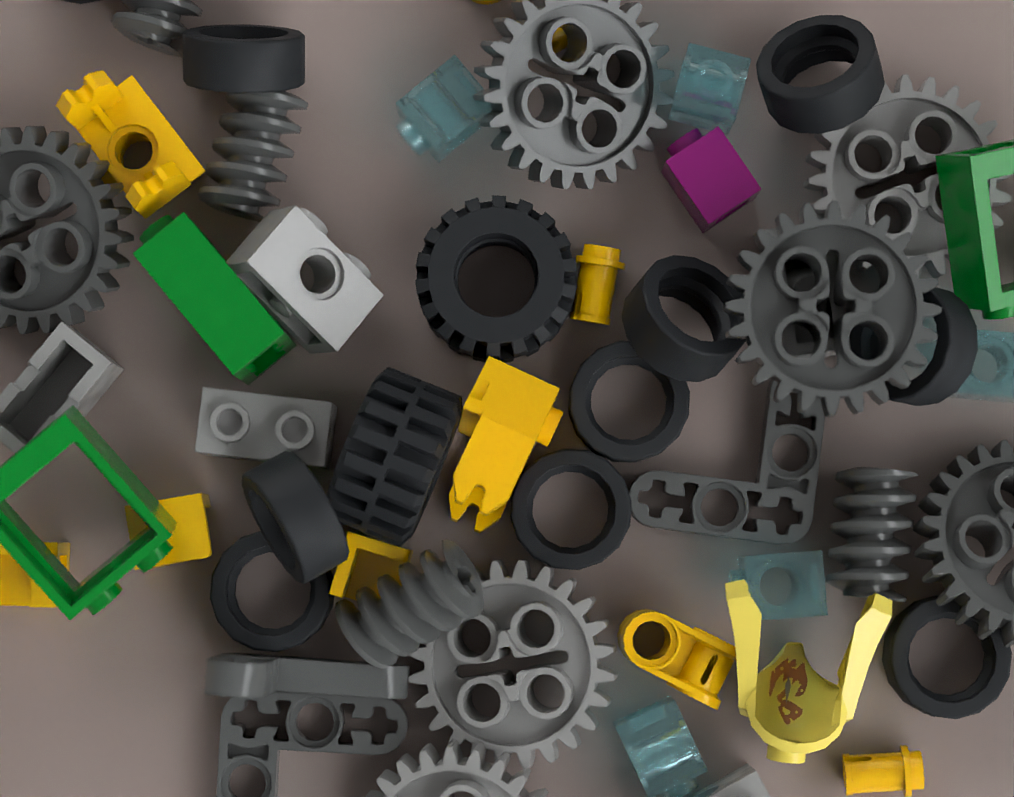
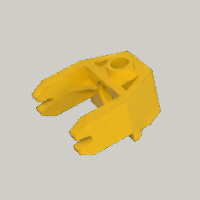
(118, 117)
(504, 421)

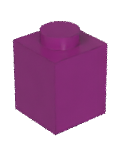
(709, 177)

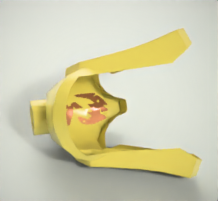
(814, 705)

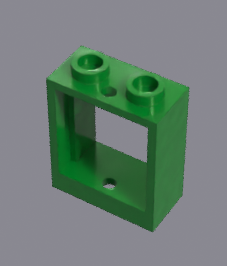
(970, 226)
(212, 297)
(34, 556)

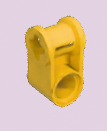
(689, 657)

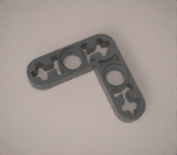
(770, 484)
(262, 674)
(264, 747)

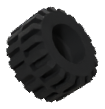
(496, 225)
(394, 456)

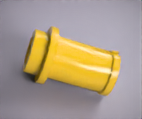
(596, 283)
(883, 772)

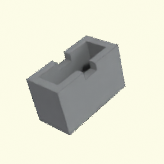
(60, 374)

